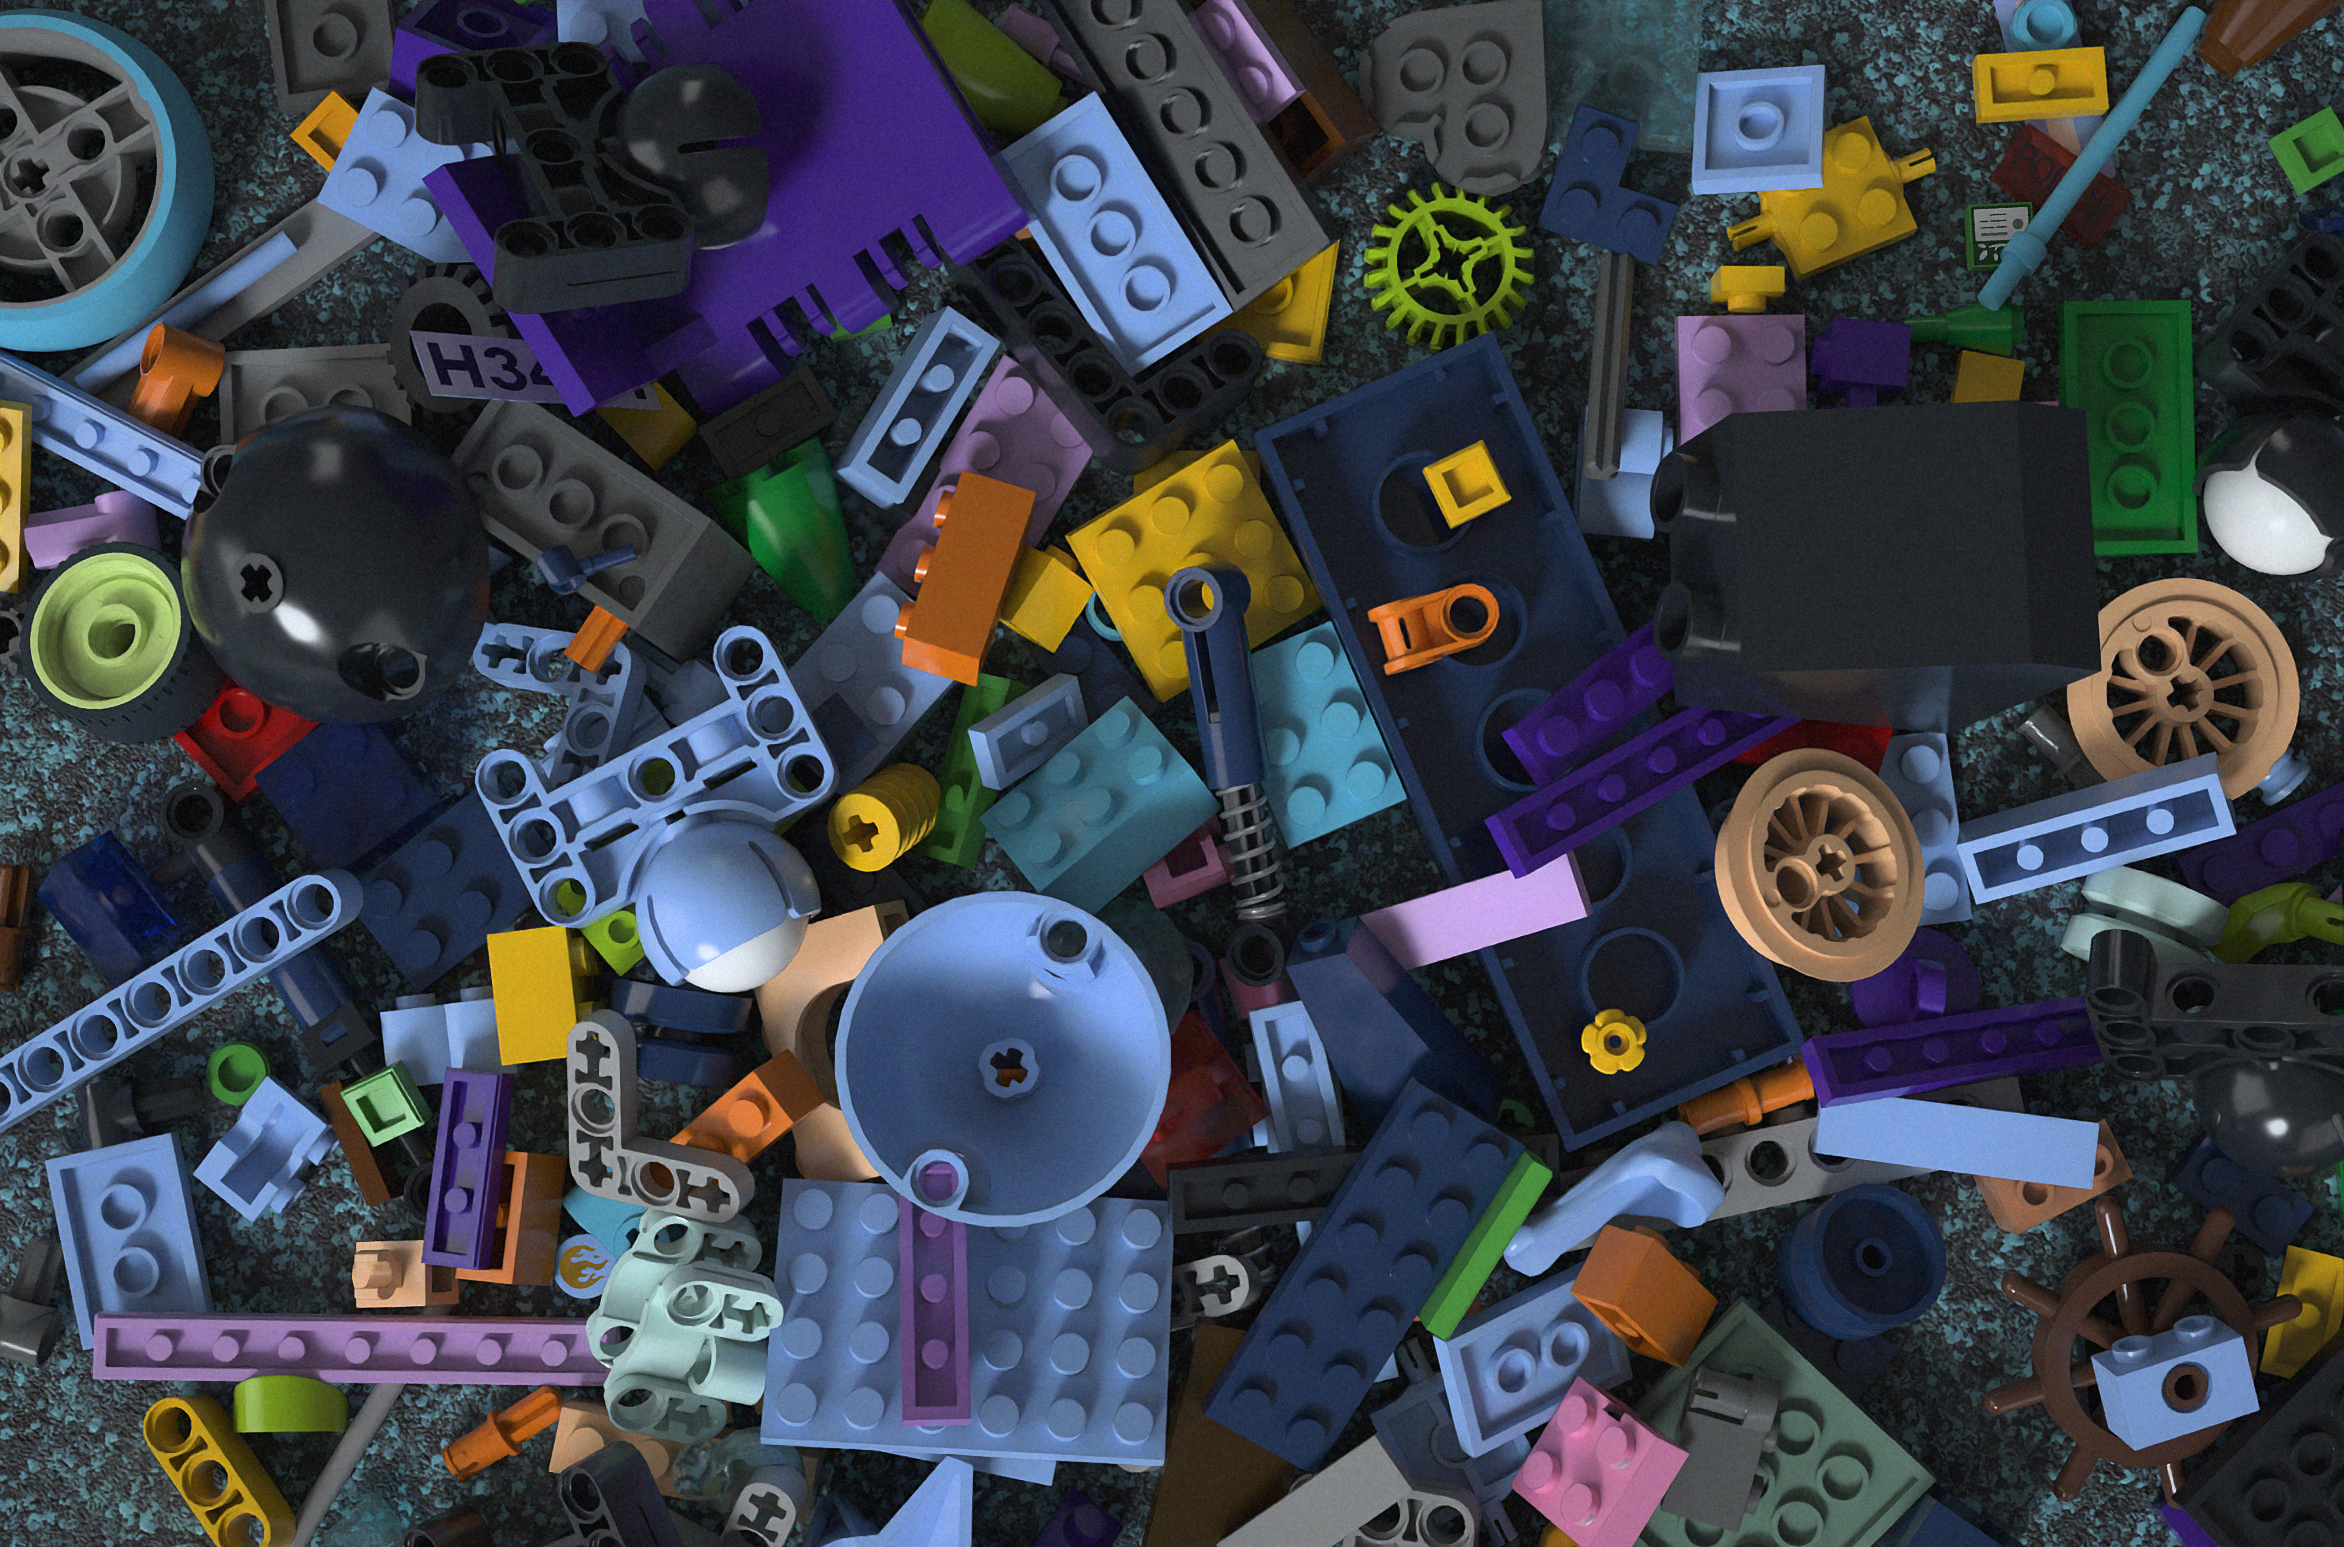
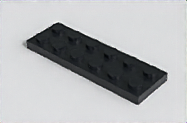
(1197, 139)

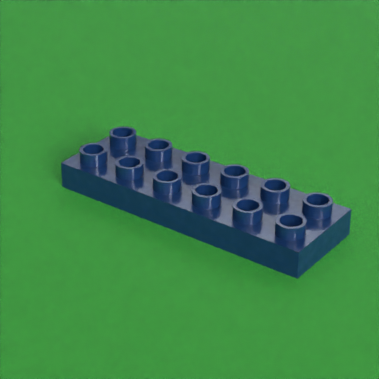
(1658, 925)

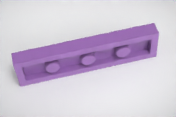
(934, 1309)

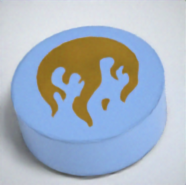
(583, 1266)

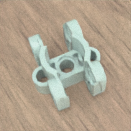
(691, 1325)

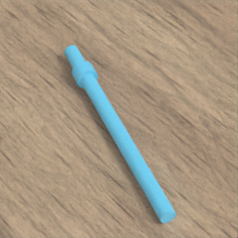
(2027, 248)

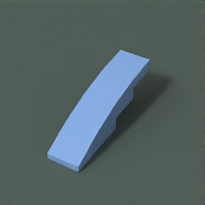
(1961, 1140)

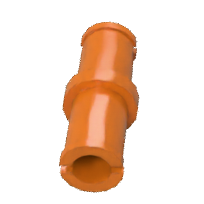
(1747, 1098)

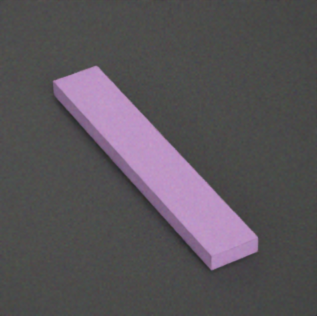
(1453, 922)

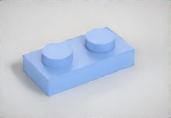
(1028, 731)

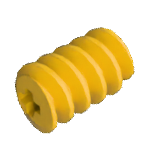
(884, 816)

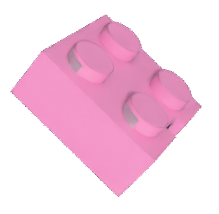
(1598, 1468)

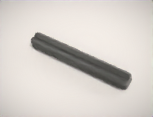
(1609, 367)

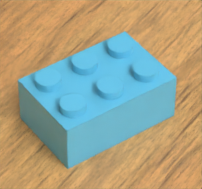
(1319, 739)
(1101, 810)

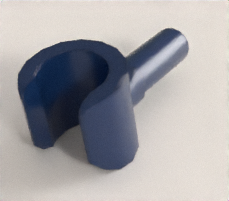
(567, 574)

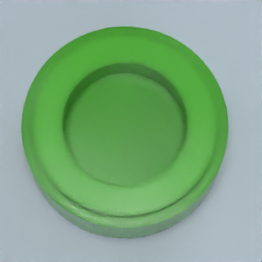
(238, 1070)

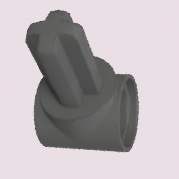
(27, 1319)

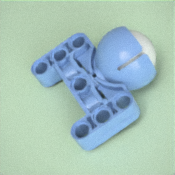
(714, 891)

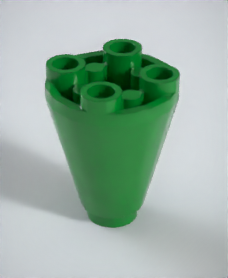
(793, 527)

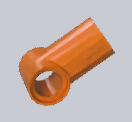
(174, 373)

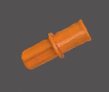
(503, 1433)

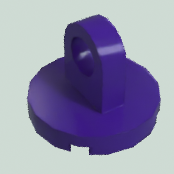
(1923, 983)

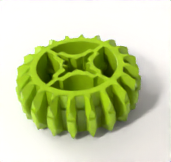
(1439, 243)

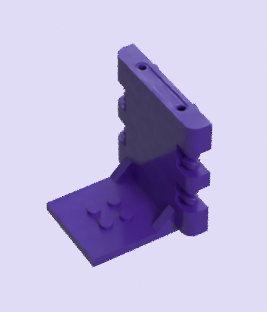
(857, 145)

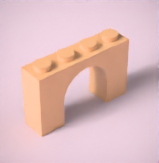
(795, 1018)

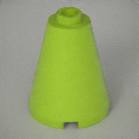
(994, 72)

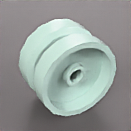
(2150, 907)

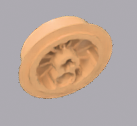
(2238, 627)
(1805, 874)

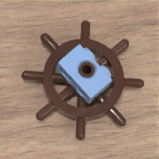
(2161, 1379)

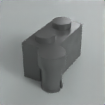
(1724, 1430)

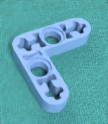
(589, 693)

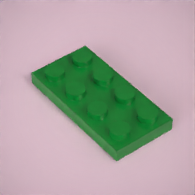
(2136, 383)

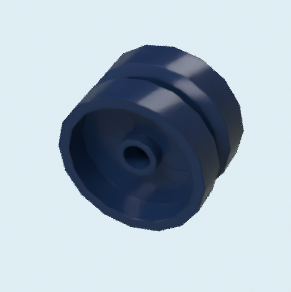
(677, 1030)
(1862, 1262)

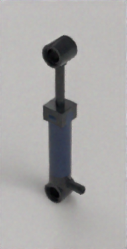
(333, 1020)

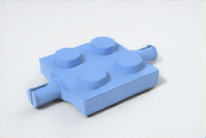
(1425, 1442)

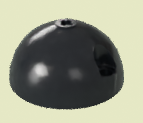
(323, 545)

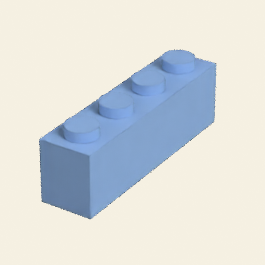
(2096, 828)

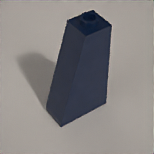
(1382, 1024)

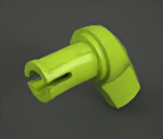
(2278, 916)

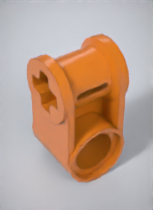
(1430, 626)

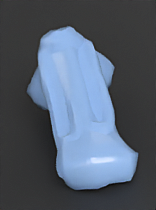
(1648, 1177)

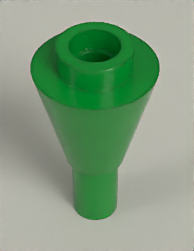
(1973, 328)

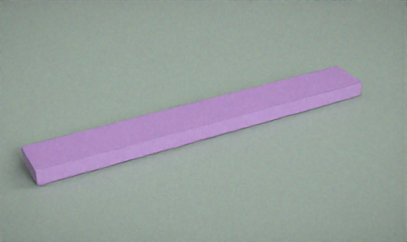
(347, 1348)

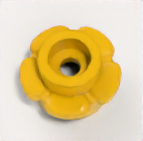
(1596, 1041)

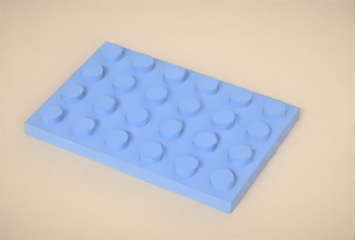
(1059, 1331)

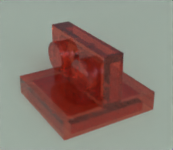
(1204, 1103)

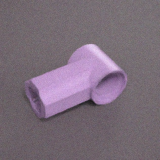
(112, 517)

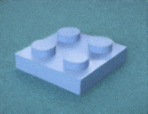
(1759, 130)

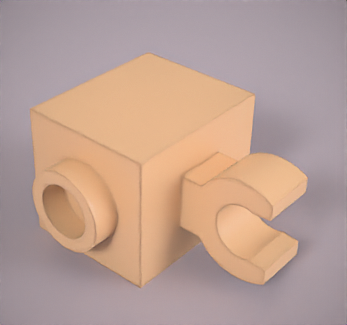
(395, 1277)

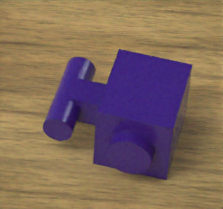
(1861, 361)

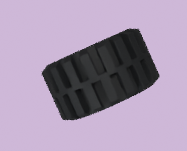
(450, 301)

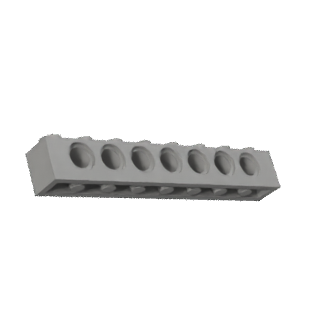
(1799, 1171)

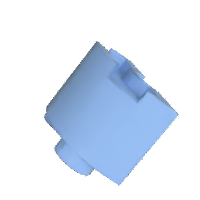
(268, 1151)

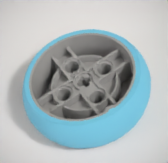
(140, 120)

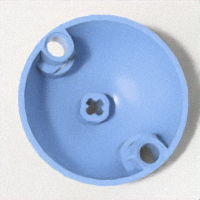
(957, 998)

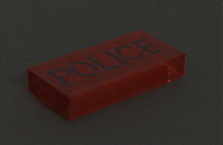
(2035, 168)

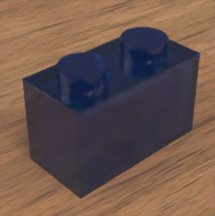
(112, 909)

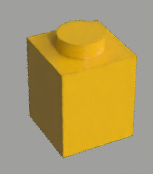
(1045, 596)

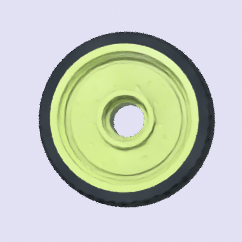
(118, 646)

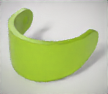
(288, 1405)

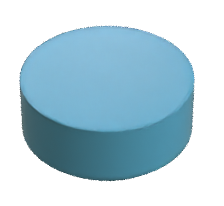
(2042, 25)

